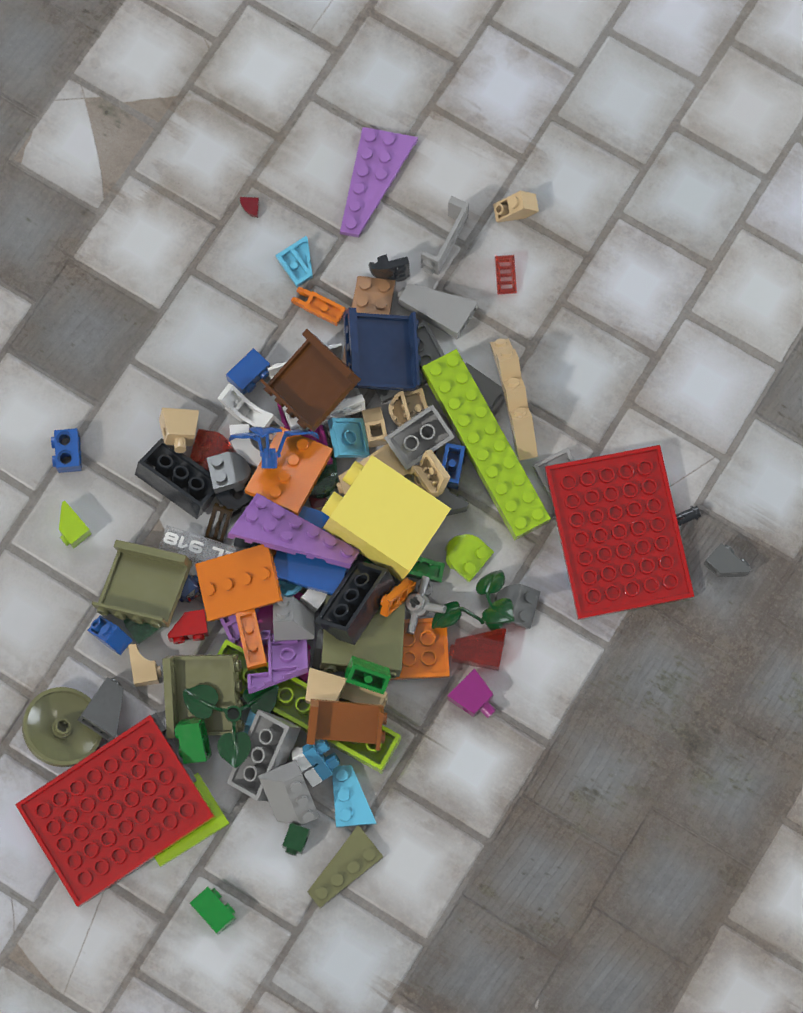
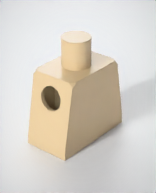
(178, 427)
(324, 686)

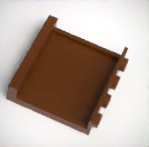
(311, 383)

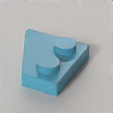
(297, 261)

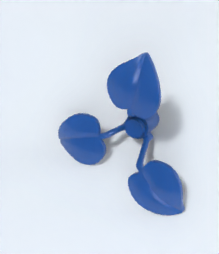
(269, 455)

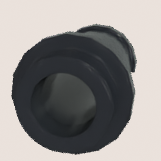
(689, 515)

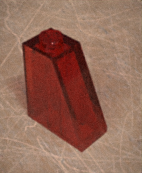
(479, 650)

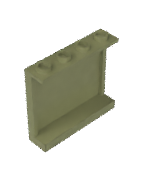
(143, 584)
(378, 644)
(192, 670)

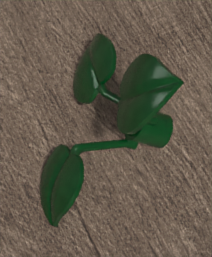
(494, 617)
(231, 746)

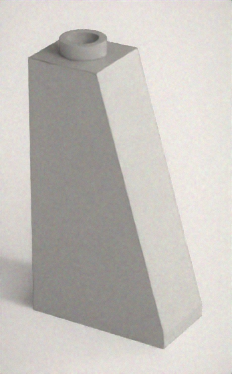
(438, 308)

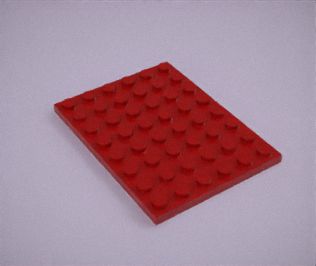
(619, 532)
(114, 811)

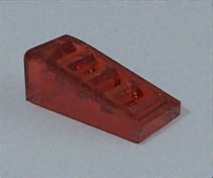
(501, 259)

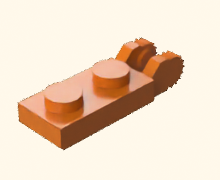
(320, 306)

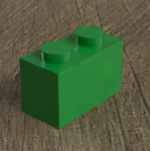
(367, 675)
(193, 740)
(213, 910)

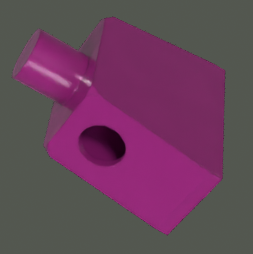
(472, 695)

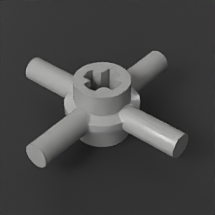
(419, 605)

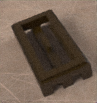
(223, 510)

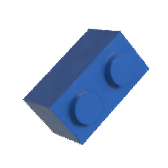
(248, 372)
(453, 463)

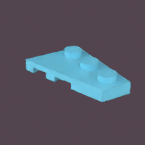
(349, 799)

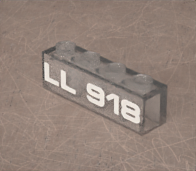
(193, 546)

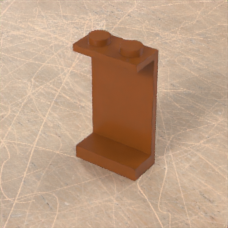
(346, 722)

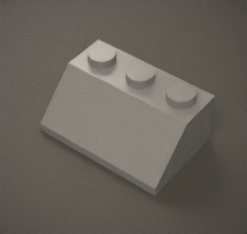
(289, 794)

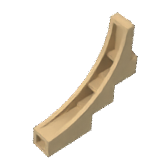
(516, 398)

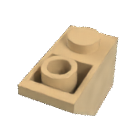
(516, 207)
(374, 427)

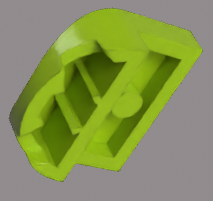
(467, 555)

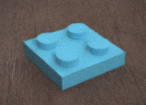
(348, 437)

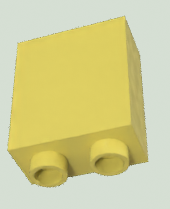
(384, 516)

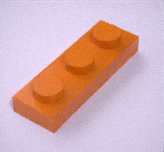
(251, 639)

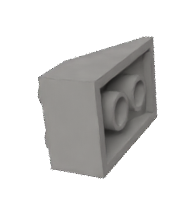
(417, 435)

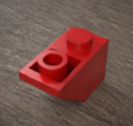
(190, 626)

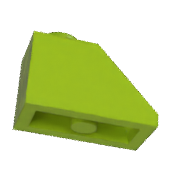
(72, 527)

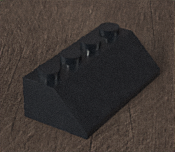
(177, 478)
(355, 601)

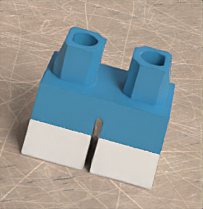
(314, 763)

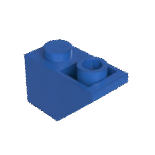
(110, 635)

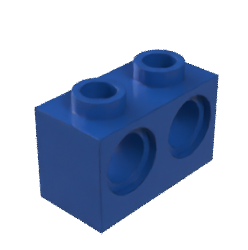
(72, 450)

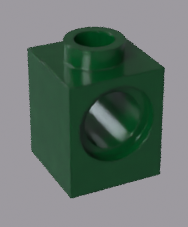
(295, 839)

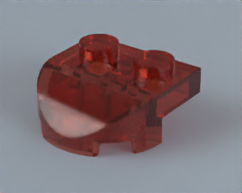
(209, 444)

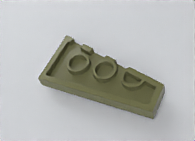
(348, 864)

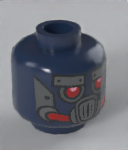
(191, 589)

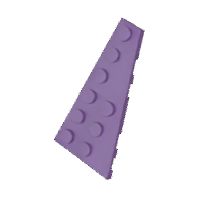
(286, 532)

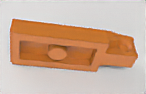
(396, 597)

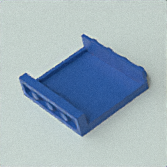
(308, 572)

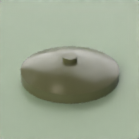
(53, 727)

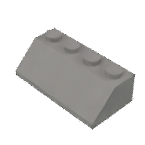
(271, 746)

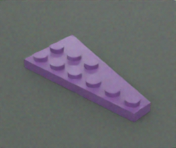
(375, 168)

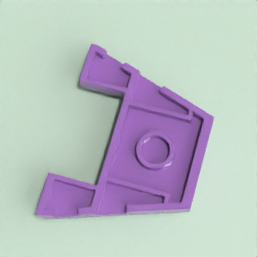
(285, 661)

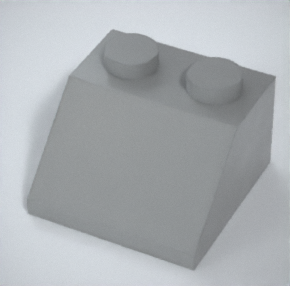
(292, 620)

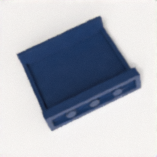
(383, 350)

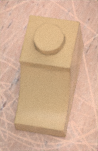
(143, 670)

